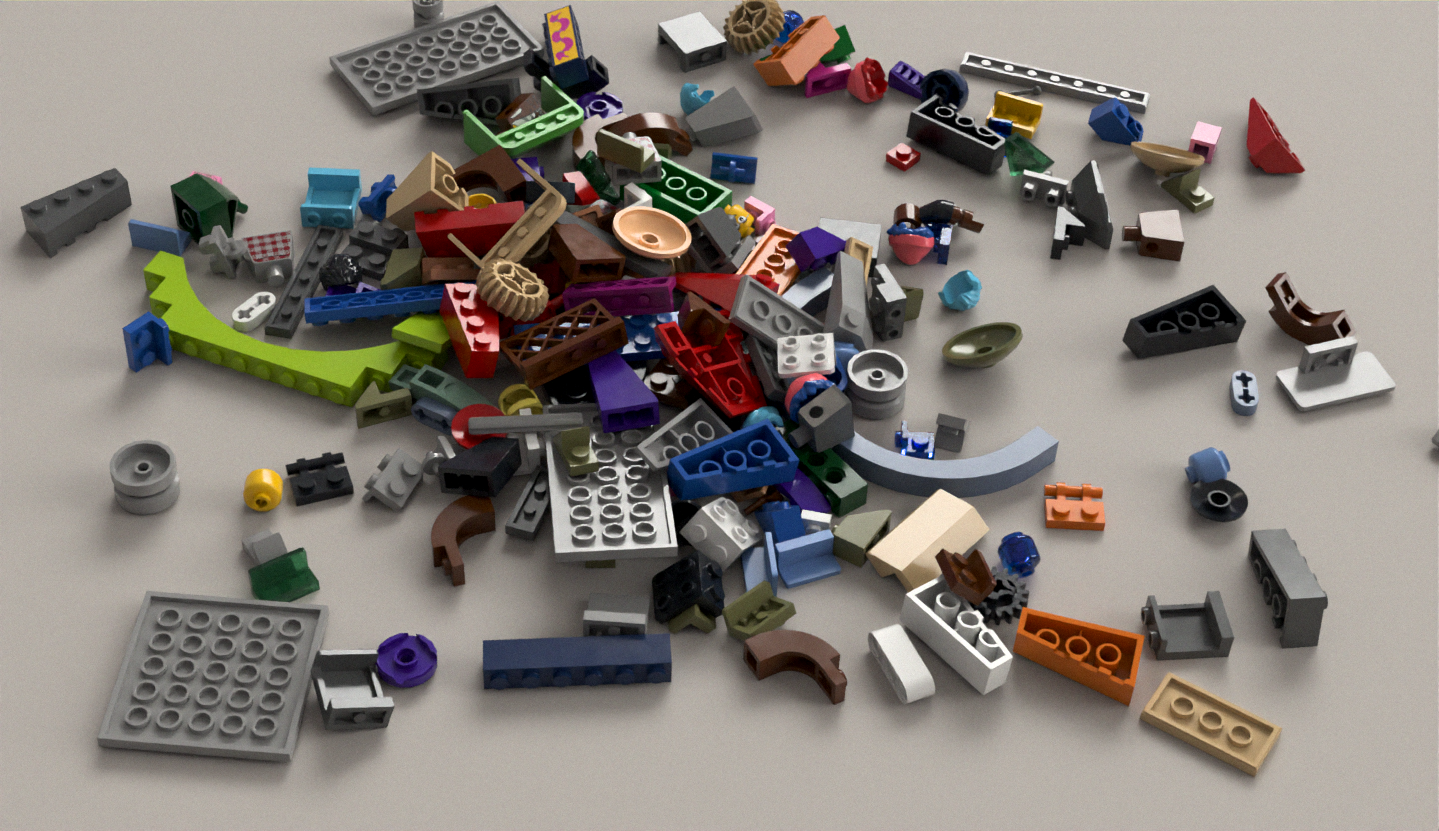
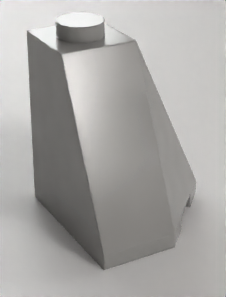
(723, 120)

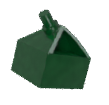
(203, 204)

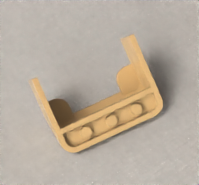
(527, 228)

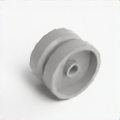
(876, 383)
(145, 477)

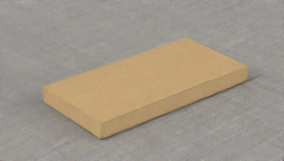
(1211, 724)

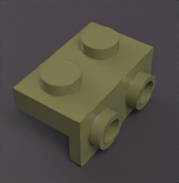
(756, 612)

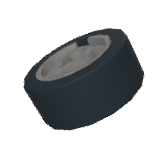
(566, 189)

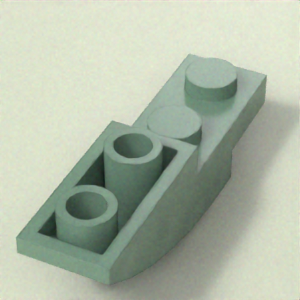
(437, 386)

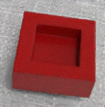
(903, 157)

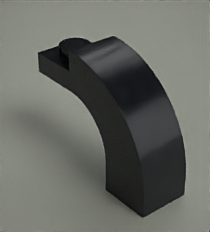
(538, 68)

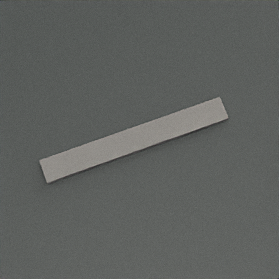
(1052, 81)

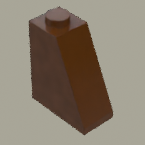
(584, 255)

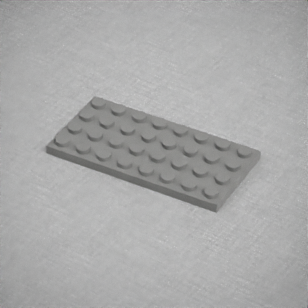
(434, 55)
(612, 511)

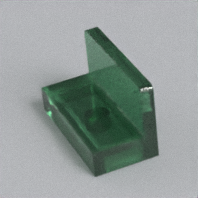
(283, 578)

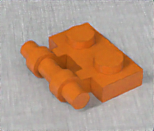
(1074, 513)

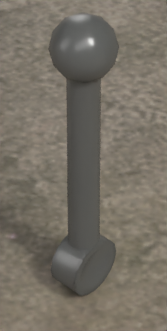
(1036, 90)

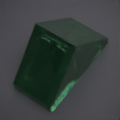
(1025, 156)

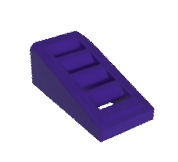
(906, 79)

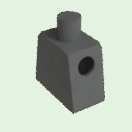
(714, 235)
(824, 421)

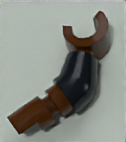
(936, 212)

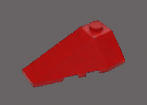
(1267, 144)
(717, 287)

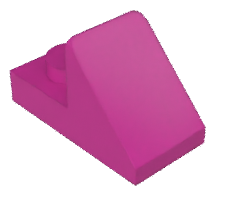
(826, 80)

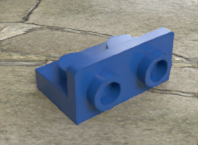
(146, 341)

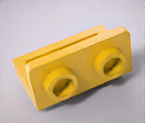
(1023, 112)

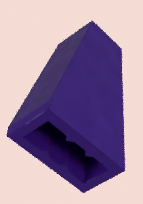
(621, 395)

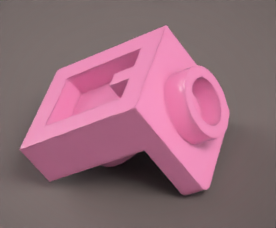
(762, 213)

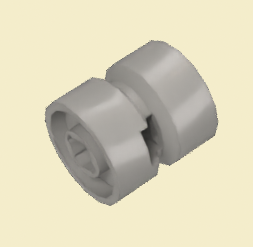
(427, 11)

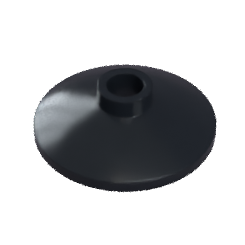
(1219, 500)

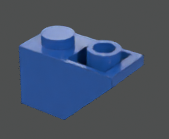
(1114, 123)
(781, 520)

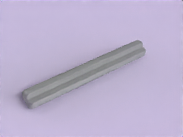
(524, 423)

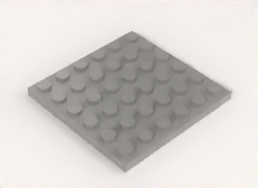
(215, 677)

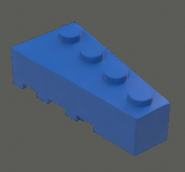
(733, 463)

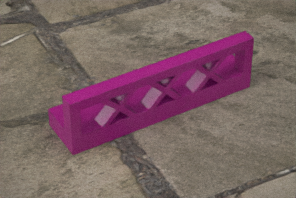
(624, 296)

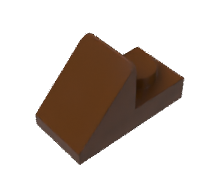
(702, 319)

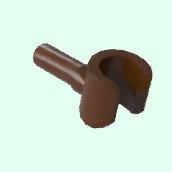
(770, 495)

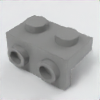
(395, 480)

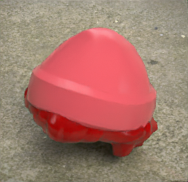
(867, 81)

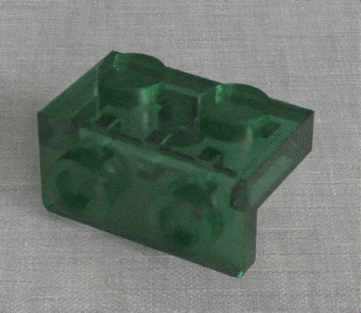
(598, 177)

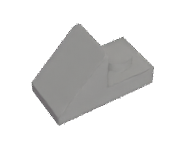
(951, 432)
(264, 546)

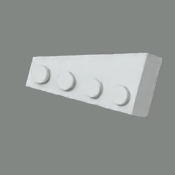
(957, 634)

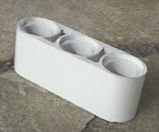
(901, 663)

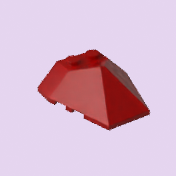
(714, 372)

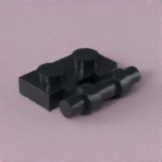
(320, 485)

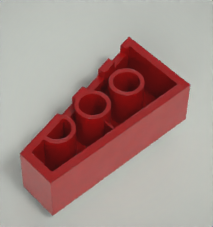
(473, 227)
(471, 328)

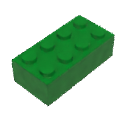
(684, 192)

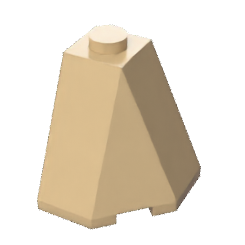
(426, 190)

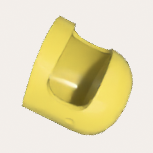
(519, 397)

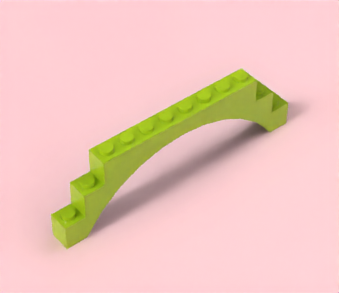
(329, 375)

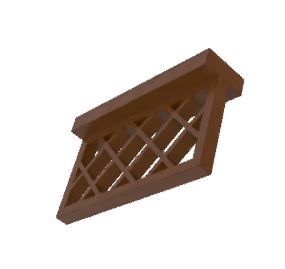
(568, 352)

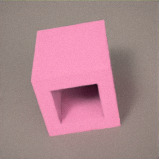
(1205, 140)

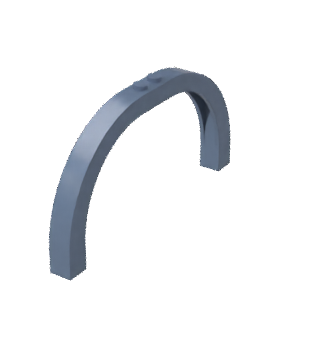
(924, 476)

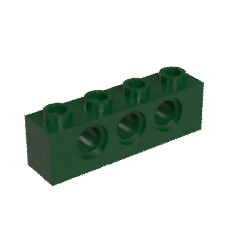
(830, 474)

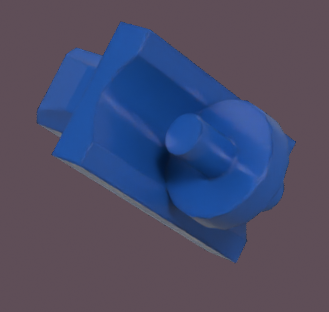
(734, 168)
(377, 201)

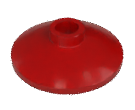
(460, 426)

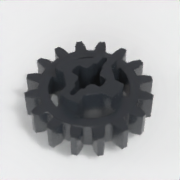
(1005, 600)

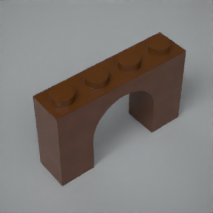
(494, 171)

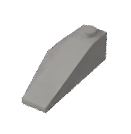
(848, 304)
(683, 433)

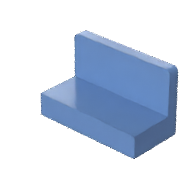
(158, 237)
(806, 559)
(760, 565)

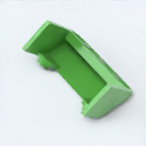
(561, 119)

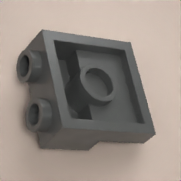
(373, 245)
(887, 305)

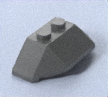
(1090, 206)

